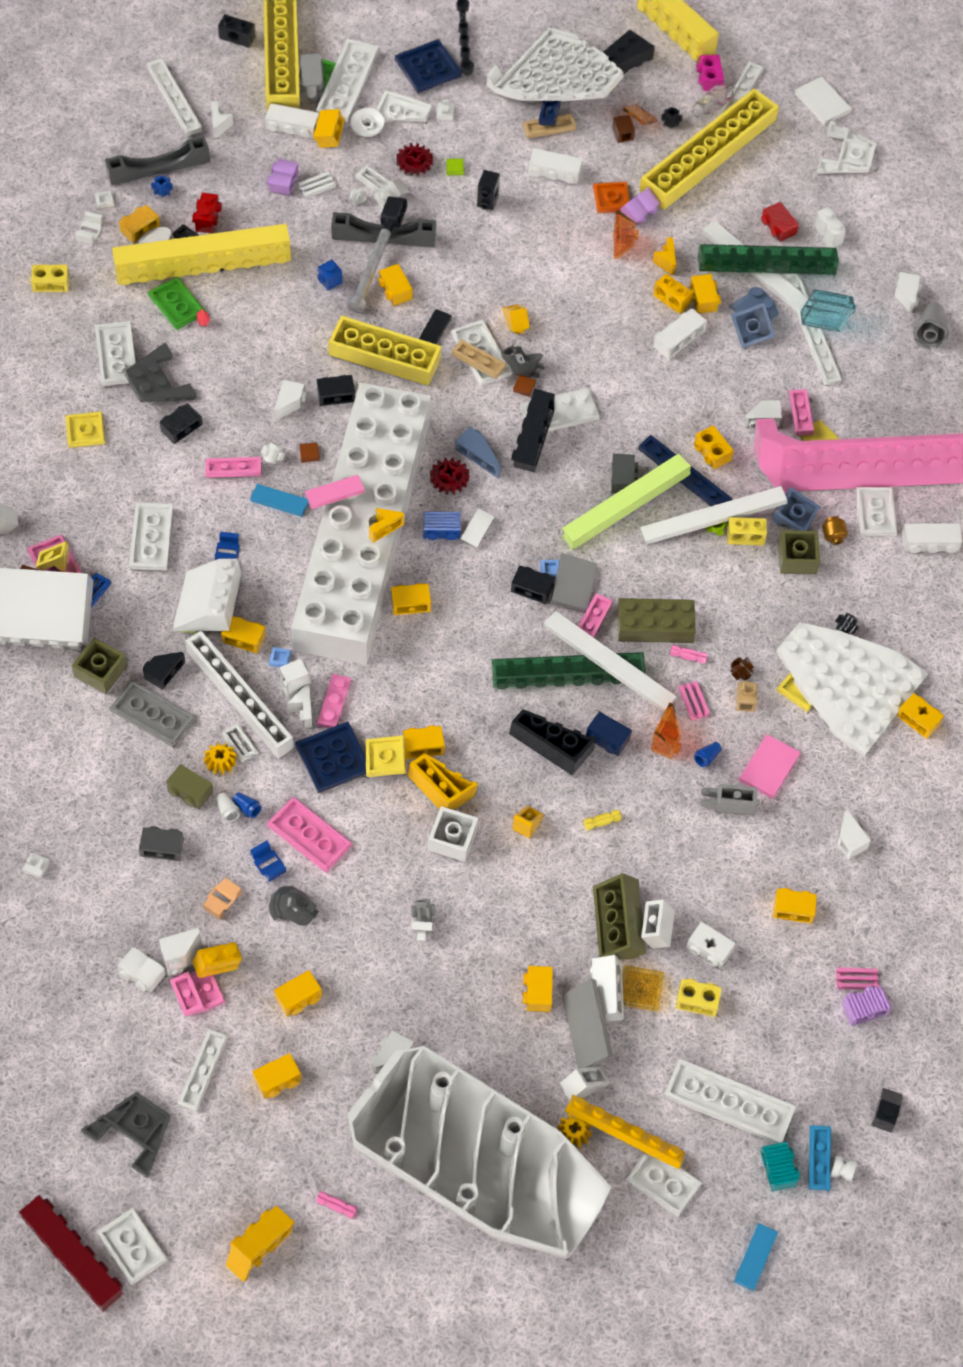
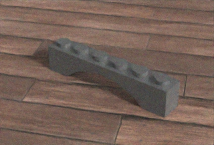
(190, 153)
(416, 233)

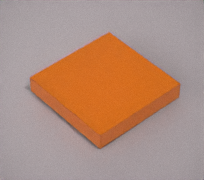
(610, 196)

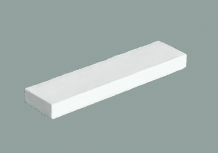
(202, 1070)

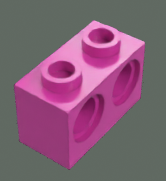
(710, 71)

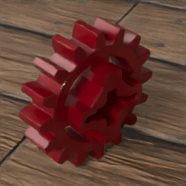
(414, 159)
(449, 475)

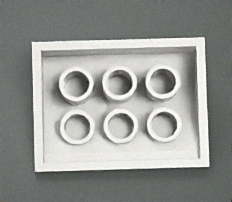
(209, 597)

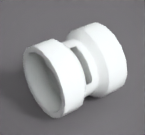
(843, 1168)

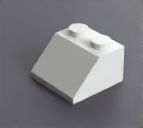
(179, 951)

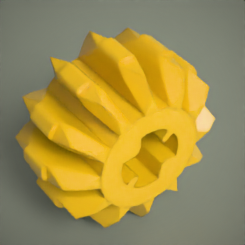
(225, 763)
(582, 1130)

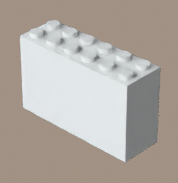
(45, 608)

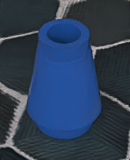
(705, 755)
(247, 804)

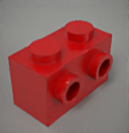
(207, 212)

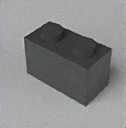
(623, 471)
(161, 843)

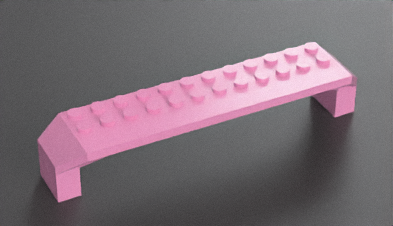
(857, 461)

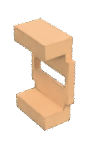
(215, 905)

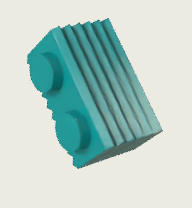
(779, 1166)

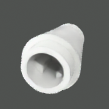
(228, 809)

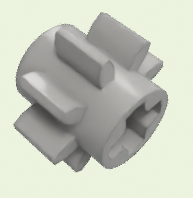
(423, 910)

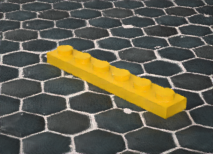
(625, 1131)

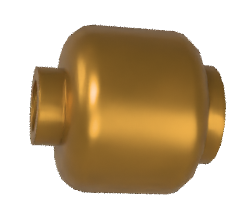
(835, 530)

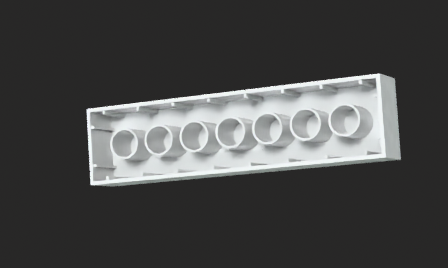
(346, 569)

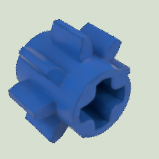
(162, 186)

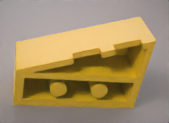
(440, 784)
(258, 1241)

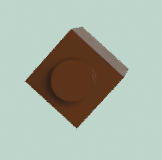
(623, 128)

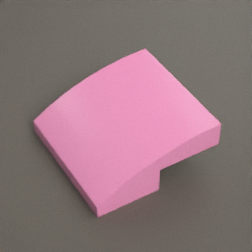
(196, 993)

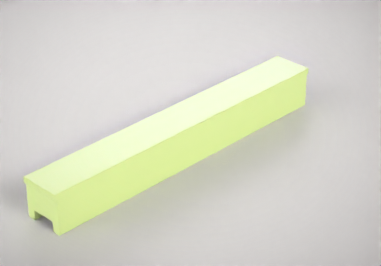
(626, 501)

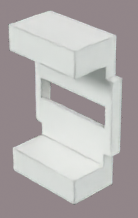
(92, 221)

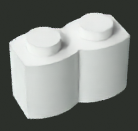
(830, 227)
(141, 970)

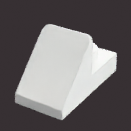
(220, 121)
(394, 188)
(302, 703)

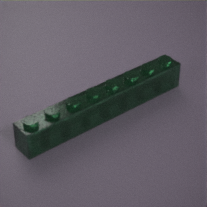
(768, 259)
(555, 671)

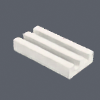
(370, 181)
(316, 183)
(253, 752)

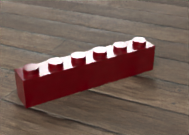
(70, 1252)

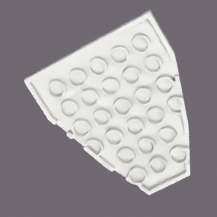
(559, 70)
(849, 681)

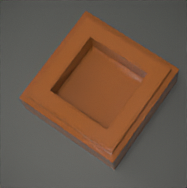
(524, 385)
(309, 452)

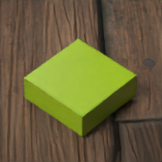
(455, 166)

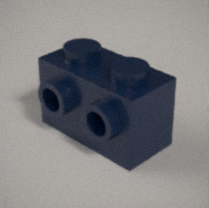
(609, 733)

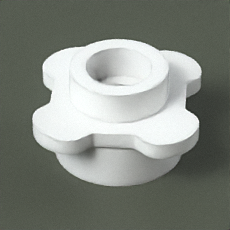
(358, 196)

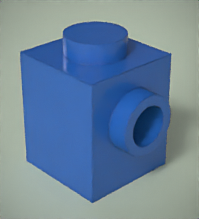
(329, 274)

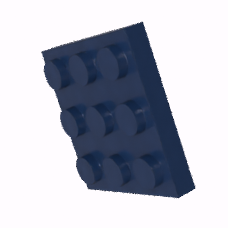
(428, 66)
(332, 757)

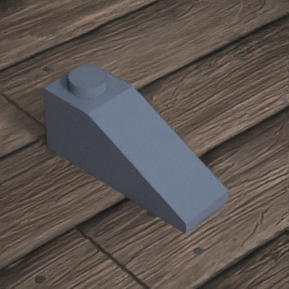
(475, 447)

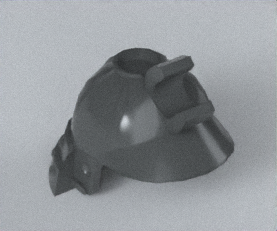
(520, 362)
(293, 905)

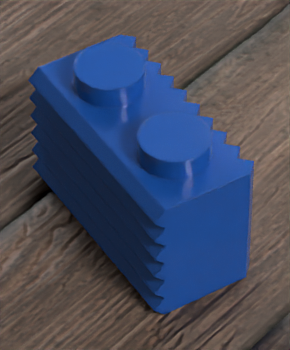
(441, 525)

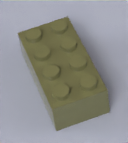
(656, 620)

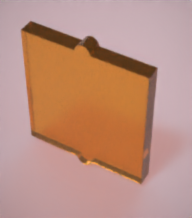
(640, 114)

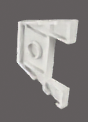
(854, 156)

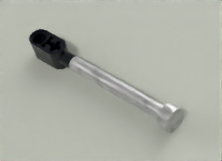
(390, 217)

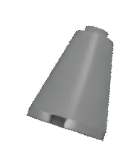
(931, 327)

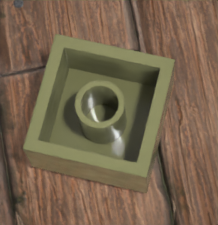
(799, 552)
(99, 665)

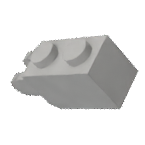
(312, 75)
(731, 799)

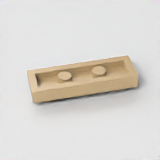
(564, 124)
(478, 359)

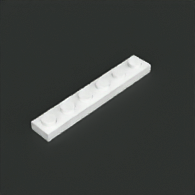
(174, 97)

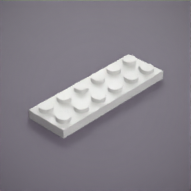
(348, 78)
(729, 1101)

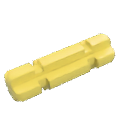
(602, 819)

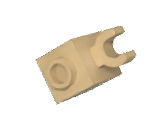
(746, 696)

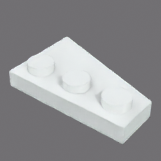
(402, 108)

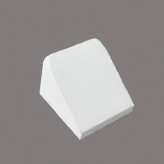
(493, 77)

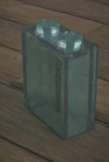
(827, 310)

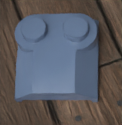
(755, 297)
(753, 325)
(797, 512)

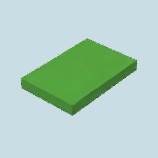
(176, 303)

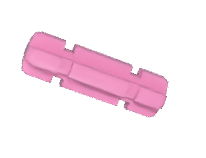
(688, 654)
(336, 1204)

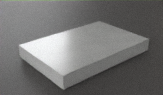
(573, 583)

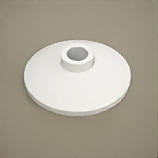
(365, 117)

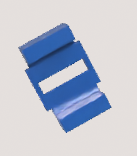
(230, 542)
(262, 854)

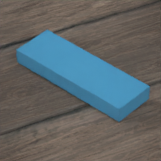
(279, 500)
(819, 1158)
(755, 1257)

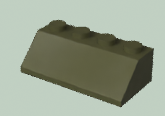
(619, 917)

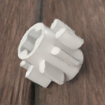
(273, 453)

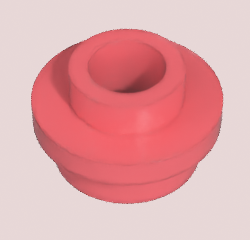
(203, 318)

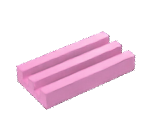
(695, 685)
(857, 971)

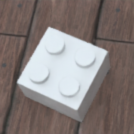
(453, 834)

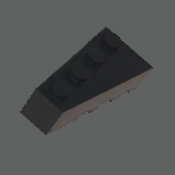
(630, 51)
(534, 431)
(552, 741)

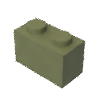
(189, 787)

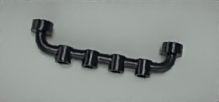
(467, 65)

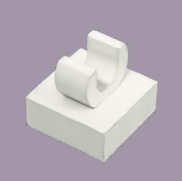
(445, 110)
(36, 865)
(421, 927)

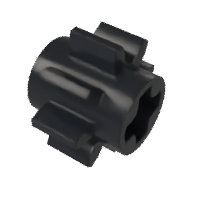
(671, 117)
(847, 623)

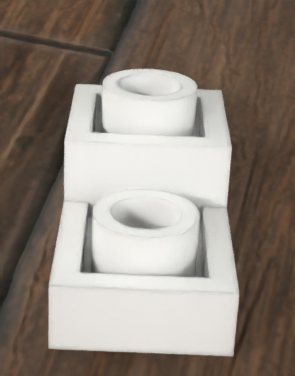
(477, 528)

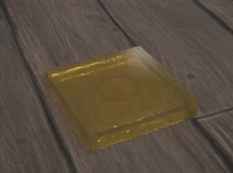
(642, 988)

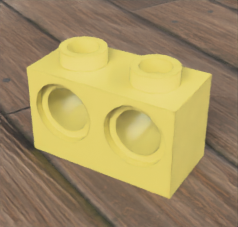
(50, 278)
(746, 531)
(698, 1003)

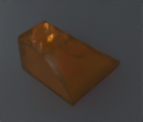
(623, 234)
(667, 734)

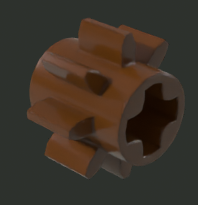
(742, 668)

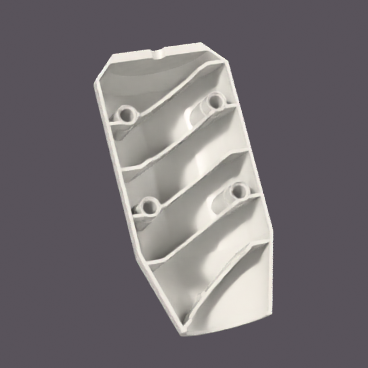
(477, 1153)

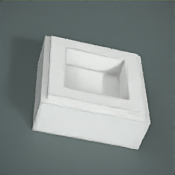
(104, 199)

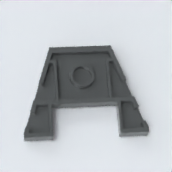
(150, 381)
(140, 1122)

